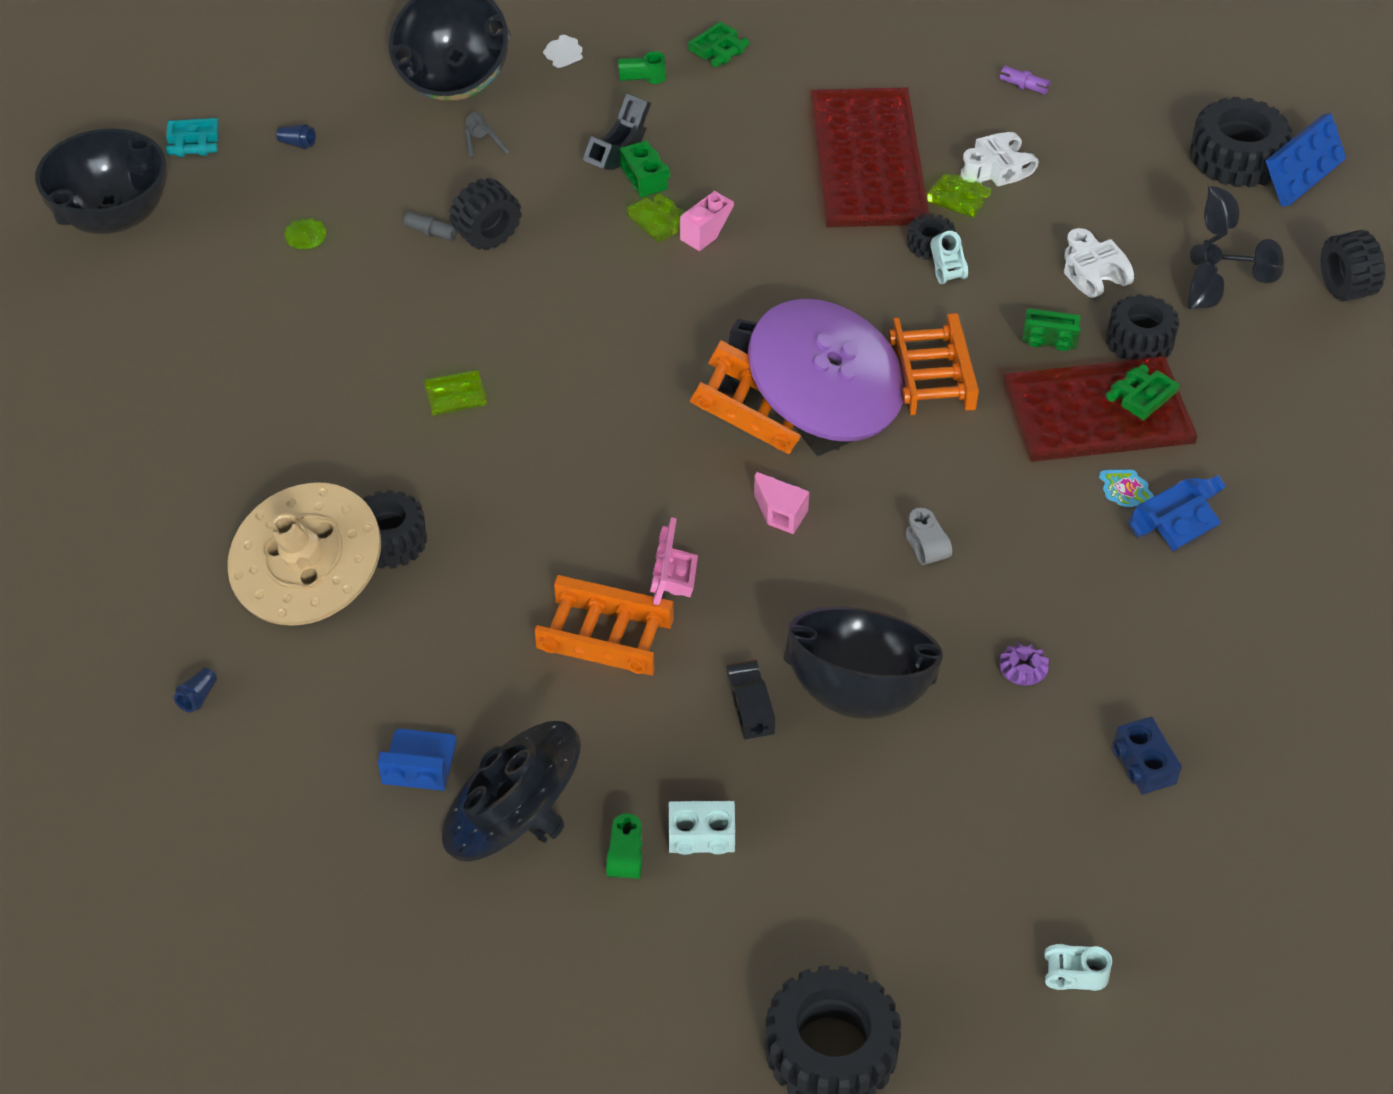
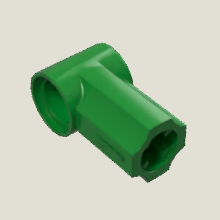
(650, 67)

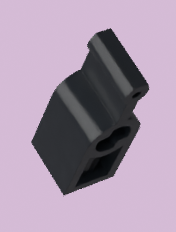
(751, 699)

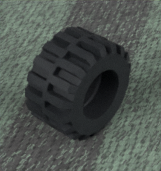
(485, 214)
(1352, 265)
(1142, 328)
(409, 530)

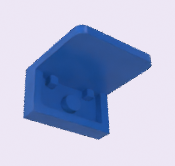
(418, 759)

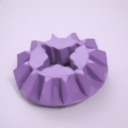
(1023, 673)

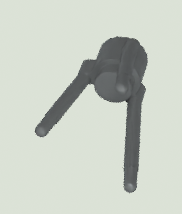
(479, 128)

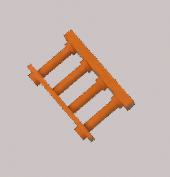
(956, 351)
(732, 410)
(608, 601)

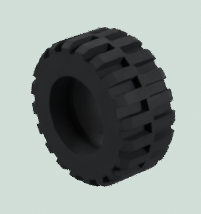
(1236, 139)
(836, 996)

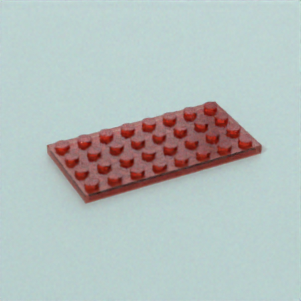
(868, 157)

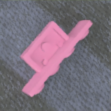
(673, 568)

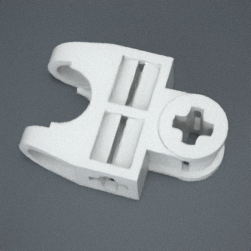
(997, 160)
(1092, 262)

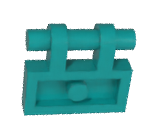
(192, 131)

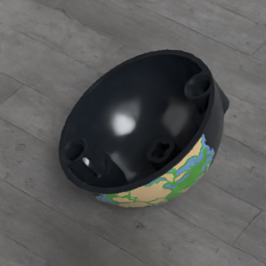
(441, 34)

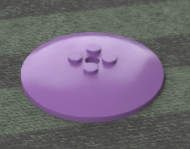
(827, 400)

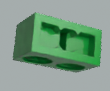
(644, 168)

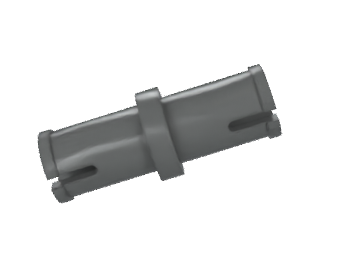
(429, 226)

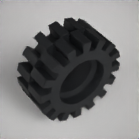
(924, 227)

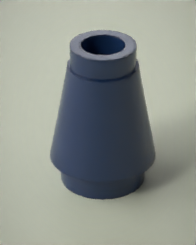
(298, 136)
(195, 690)

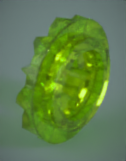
(303, 240)

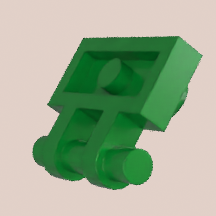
(714, 40)
(1148, 396)

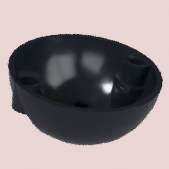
(95, 180)
(861, 660)

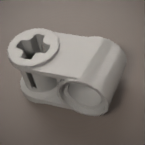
(927, 537)

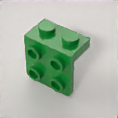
(1051, 329)

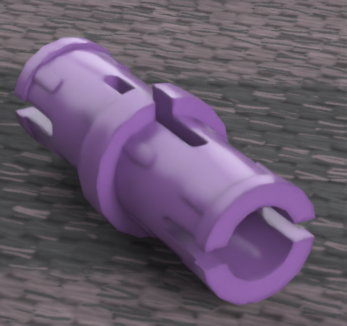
(1025, 80)

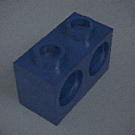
(1145, 747)

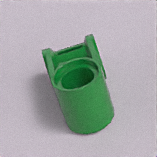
(625, 848)

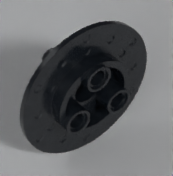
(513, 792)

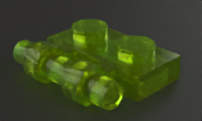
(959, 194)
(654, 218)

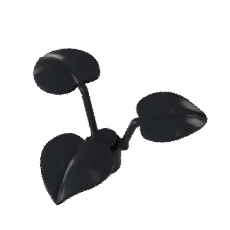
(1219, 215)

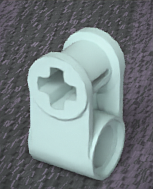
(949, 259)
(1075, 967)

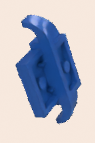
(1179, 512)

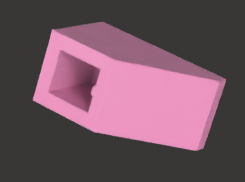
(705, 220)
(780, 502)

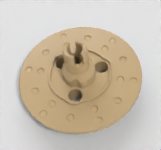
(286, 548)

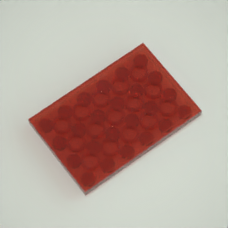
(1069, 415)

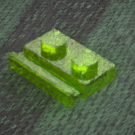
(455, 392)

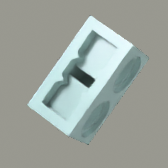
(701, 819)

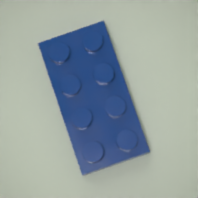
(1306, 159)

